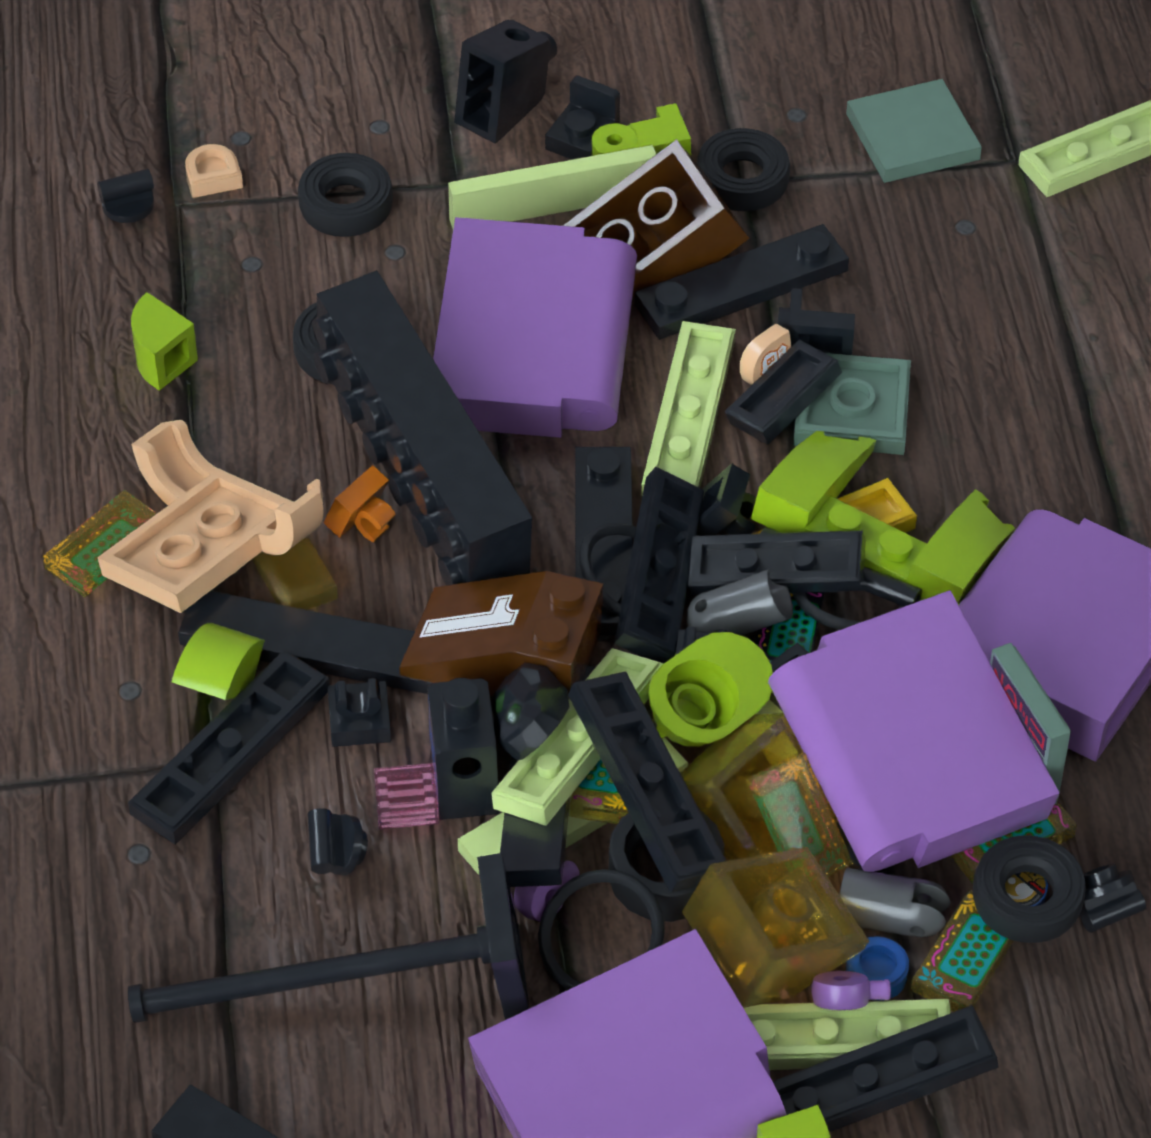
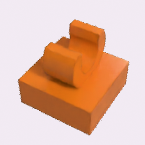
(362, 507)

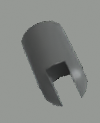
(741, 606)
(894, 903)

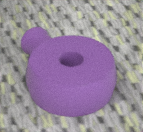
(533, 899)
(847, 990)

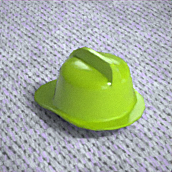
(709, 689)

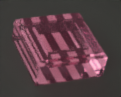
(406, 796)

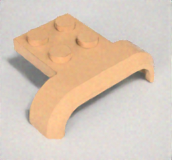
(209, 523)

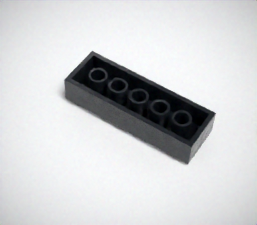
(420, 434)

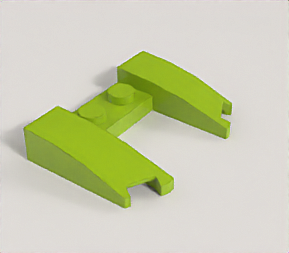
(803, 499)

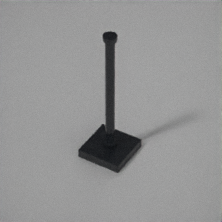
(494, 943)

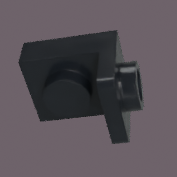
(589, 109)
(822, 330)

